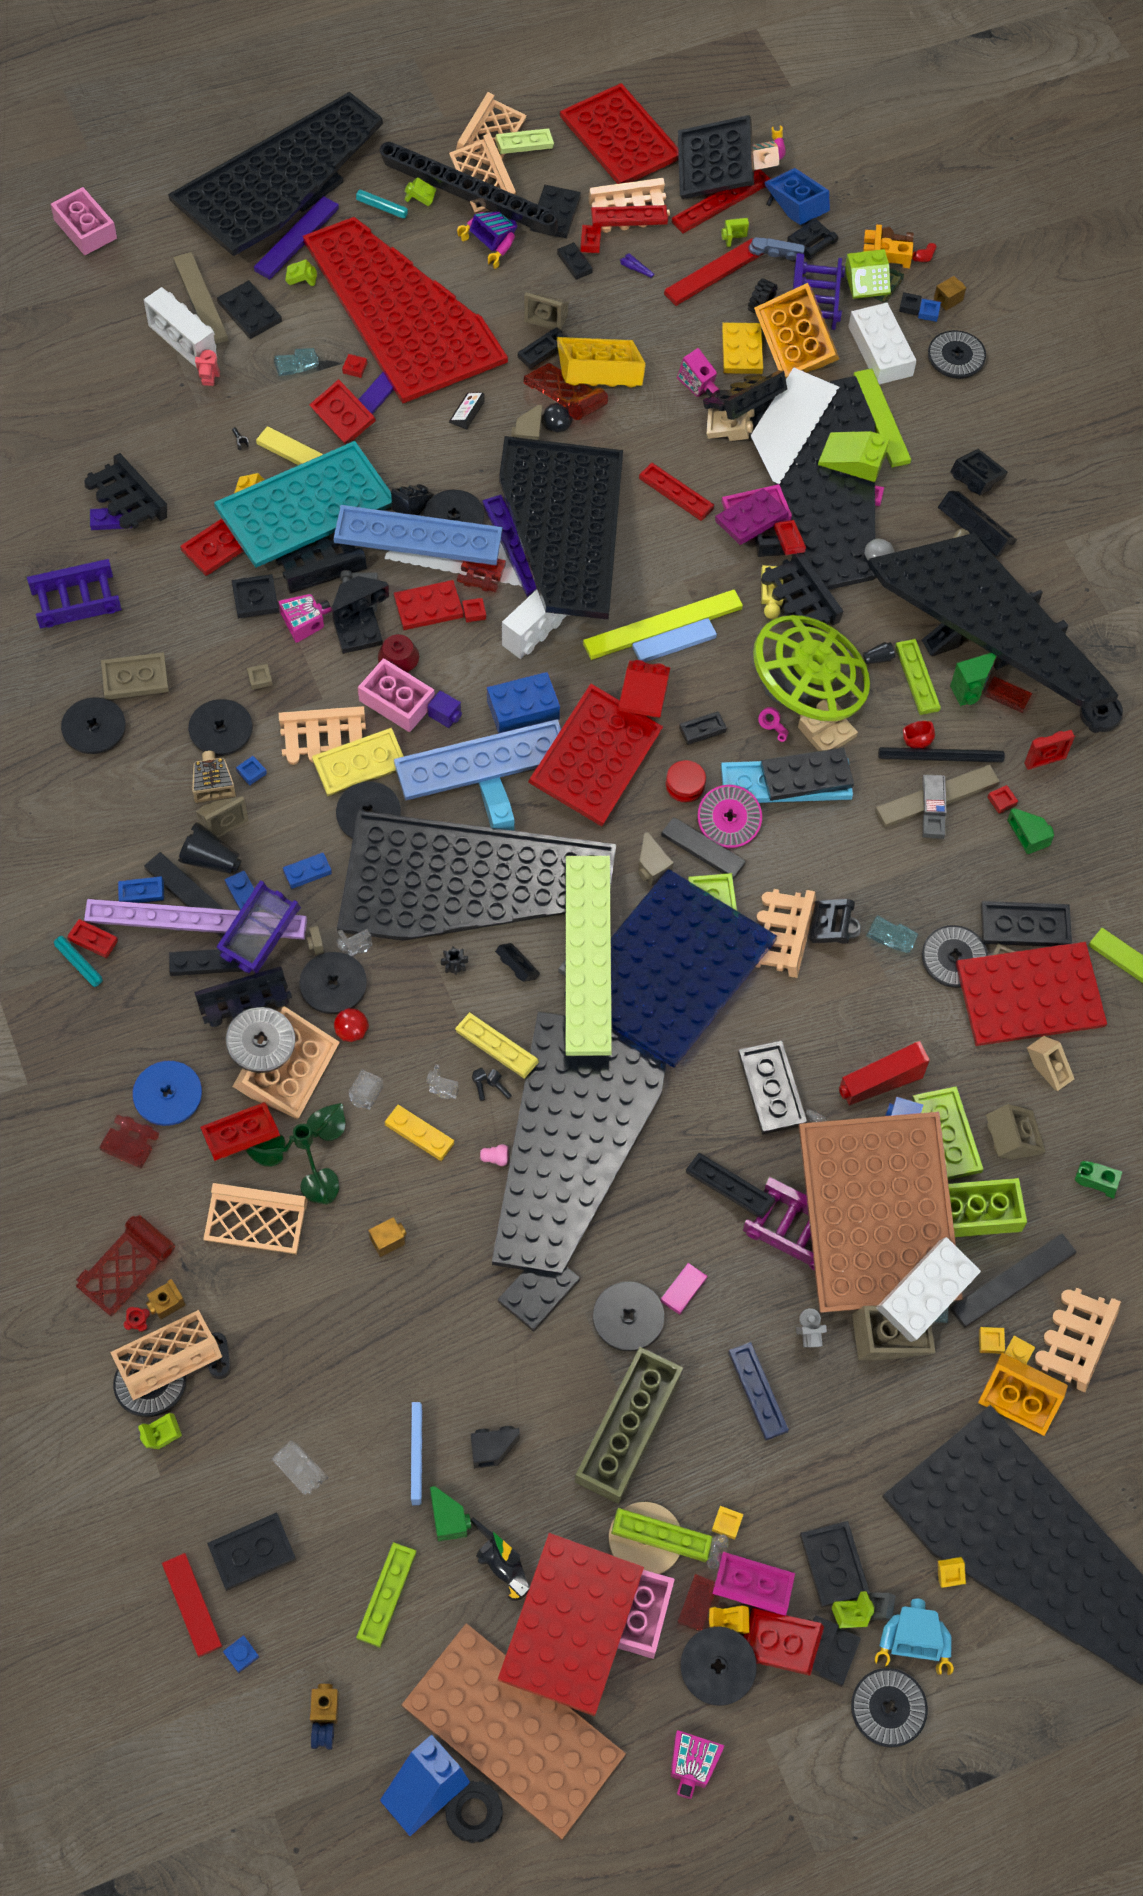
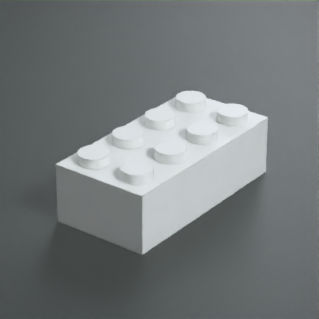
(178, 325)
(882, 343)
(528, 626)
(928, 1289)

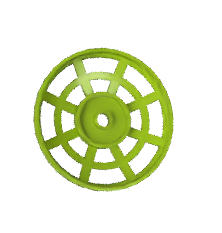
(809, 670)

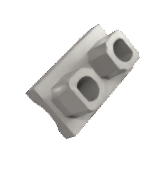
(811, 1329)

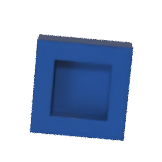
(929, 310)
(251, 770)
(241, 1654)

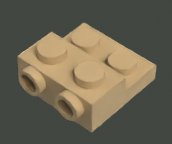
(720, 426)
(827, 734)

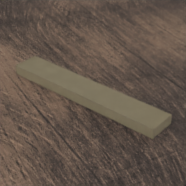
(199, 295)
(956, 789)

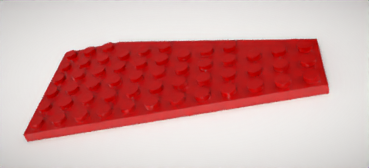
(405, 318)

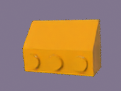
(1023, 1394)

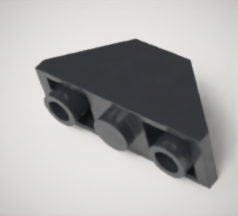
(410, 499)
(357, 596)

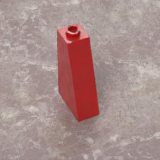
(885, 1074)

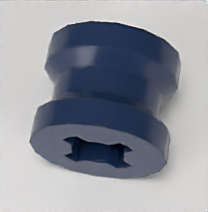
(322, 1736)

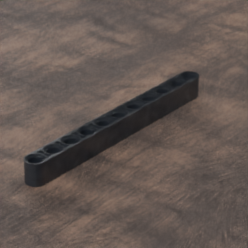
(462, 181)

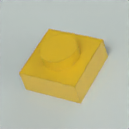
(991, 1340)
(1019, 1350)
(727, 1522)
(951, 1572)

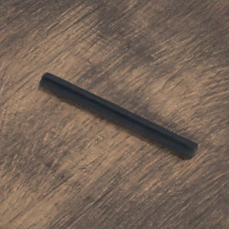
(941, 754)

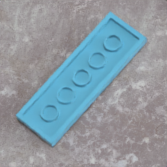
(750, 776)

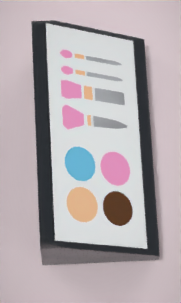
(467, 410)

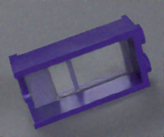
(257, 928)

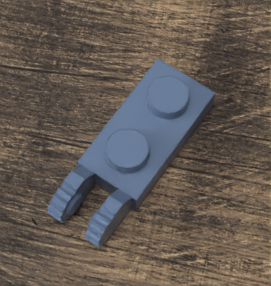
(775, 248)

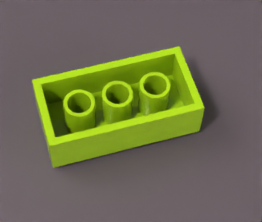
(987, 1207)

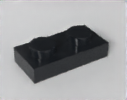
(574, 261)
(702, 728)
(517, 962)

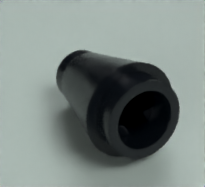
(881, 653)

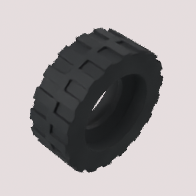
(488, 1827)

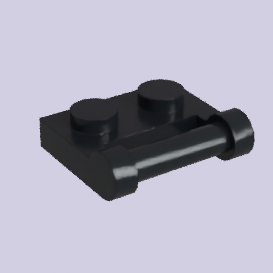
(810, 235)
(825, 921)

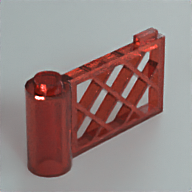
(582, 402)
(151, 1245)

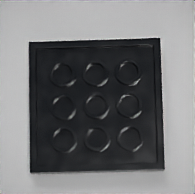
(715, 157)

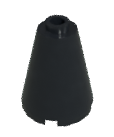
(208, 851)

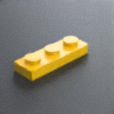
(419, 1132)

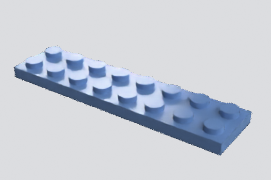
(418, 535)
(475, 760)

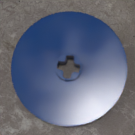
(174, 1108)

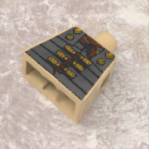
(211, 779)

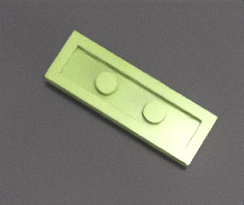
(524, 141)

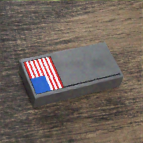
(934, 795)

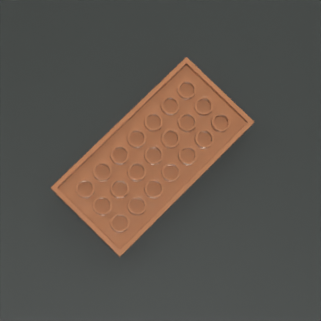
(515, 1738)

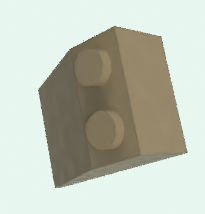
(881, 1340)

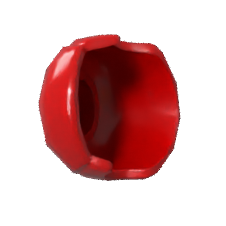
(919, 734)
(351, 1025)

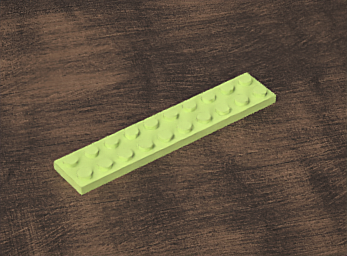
(588, 956)

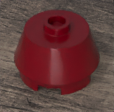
(399, 651)

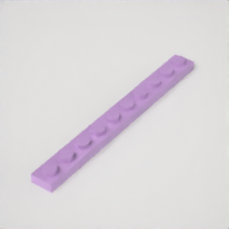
(174, 917)

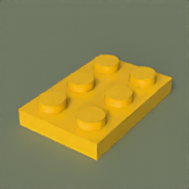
(742, 348)

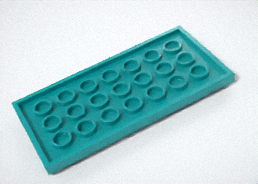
(302, 503)

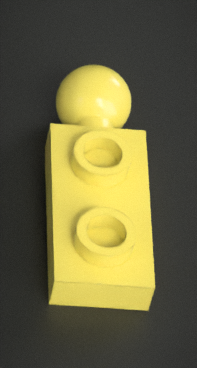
(772, 609)

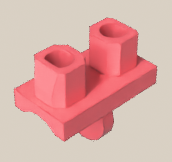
(207, 367)

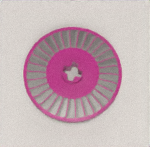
(741, 804)

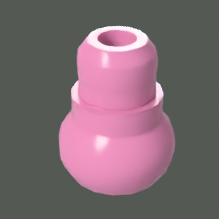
(497, 1155)

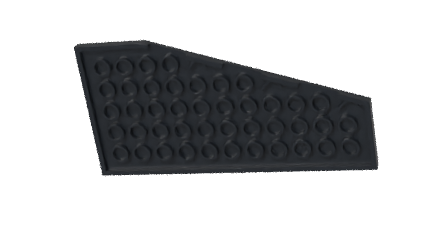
(1025, 1539)

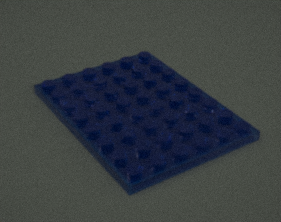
(679, 965)

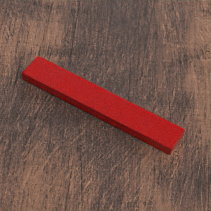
(717, 203)
(710, 273)

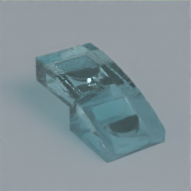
(301, 361)
(893, 936)

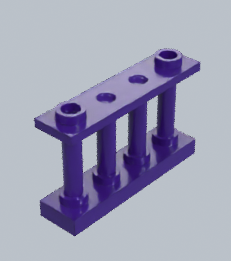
(802, 267)
(69, 577)

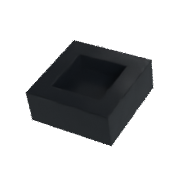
(910, 303)

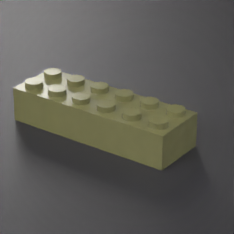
(628, 1425)

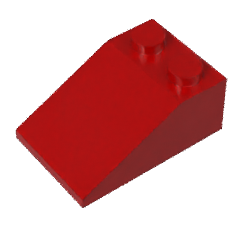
(644, 688)

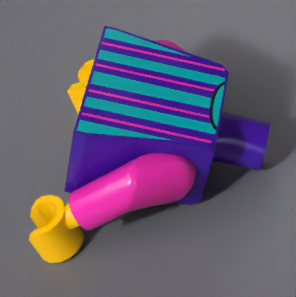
(493, 231)

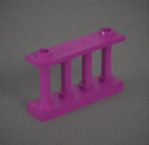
(797, 1203)

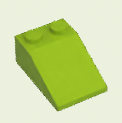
(855, 453)

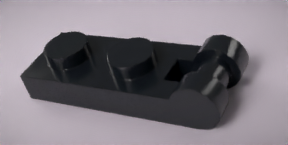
(541, 348)

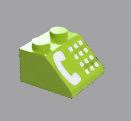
(868, 273)

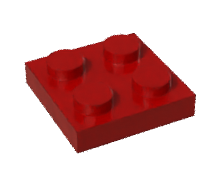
(1049, 749)

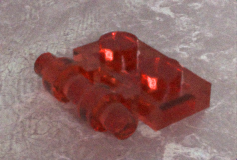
(485, 570)
(128, 1148)

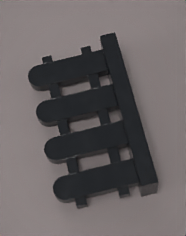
(747, 395)
(136, 487)
(321, 571)
(805, 580)
(244, 989)

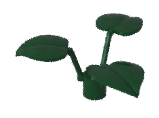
(326, 1122)

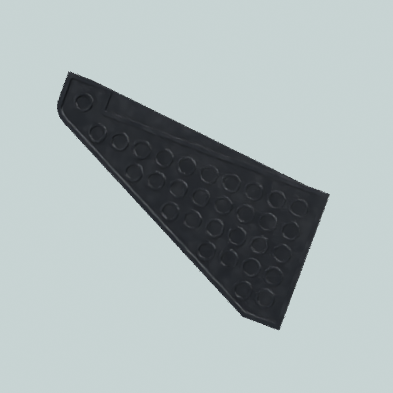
(982, 601)

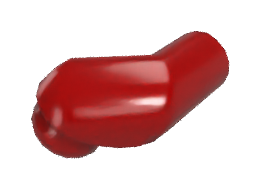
(924, 255)

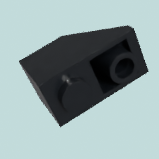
(492, 1446)

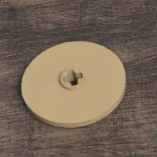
(650, 1557)

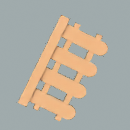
(626, 194)
(310, 724)
(789, 922)
(1078, 1348)

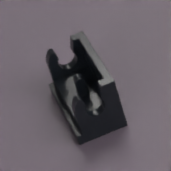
(768, 546)

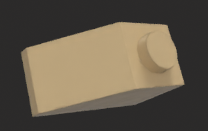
(1051, 1062)

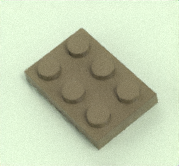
(134, 676)

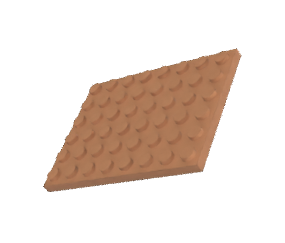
(873, 1203)

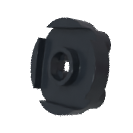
(1105, 722)

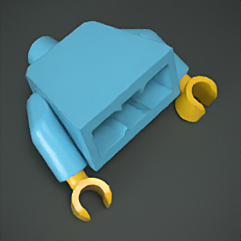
(917, 1635)

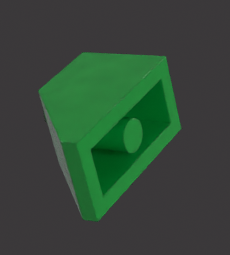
(1030, 830)
(448, 1516)

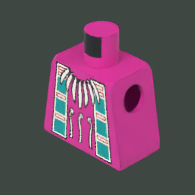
(698, 374)
(303, 615)
(693, 1762)

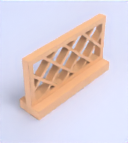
(483, 115)
(493, 158)
(264, 1200)
(172, 1366)

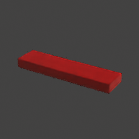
(629, 215)
(676, 491)
(192, 1605)

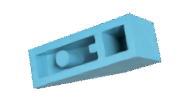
(497, 804)

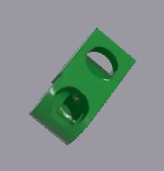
(1098, 1177)

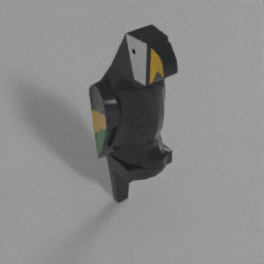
(503, 1562)

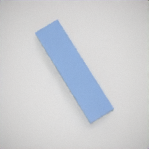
(674, 640)
(416, 1454)

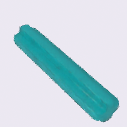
(382, 204)
(78, 961)

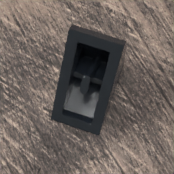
(941, 640)

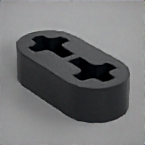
(225, 1360)

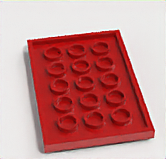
(620, 134)
(595, 755)
(1031, 993)
(571, 1624)

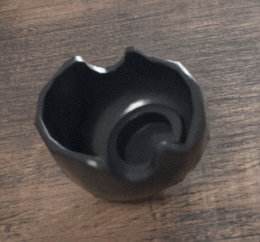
(556, 418)

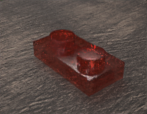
(1008, 694)
(697, 1603)

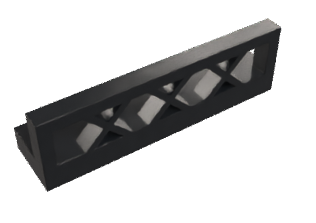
(976, 521)

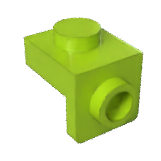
(421, 191)
(734, 229)
(301, 271)
(160, 1432)
(853, 1613)

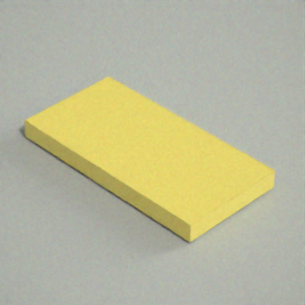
(357, 761)

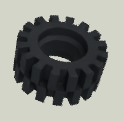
(763, 292)

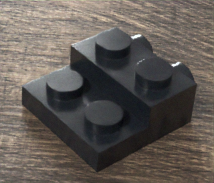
(977, 471)
(834, 1652)

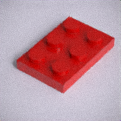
(342, 412)
(212, 547)
(428, 605)
(239, 1131)
(784, 1640)

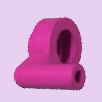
(774, 724)

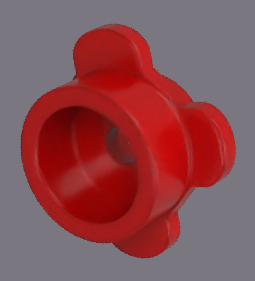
(131, 1314)

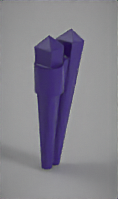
(633, 264)

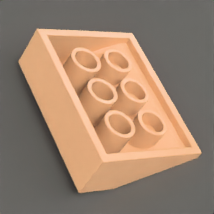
(294, 1082)

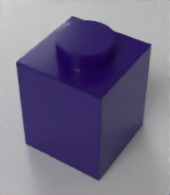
(444, 709)

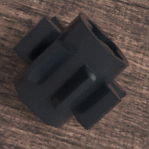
(450, 960)

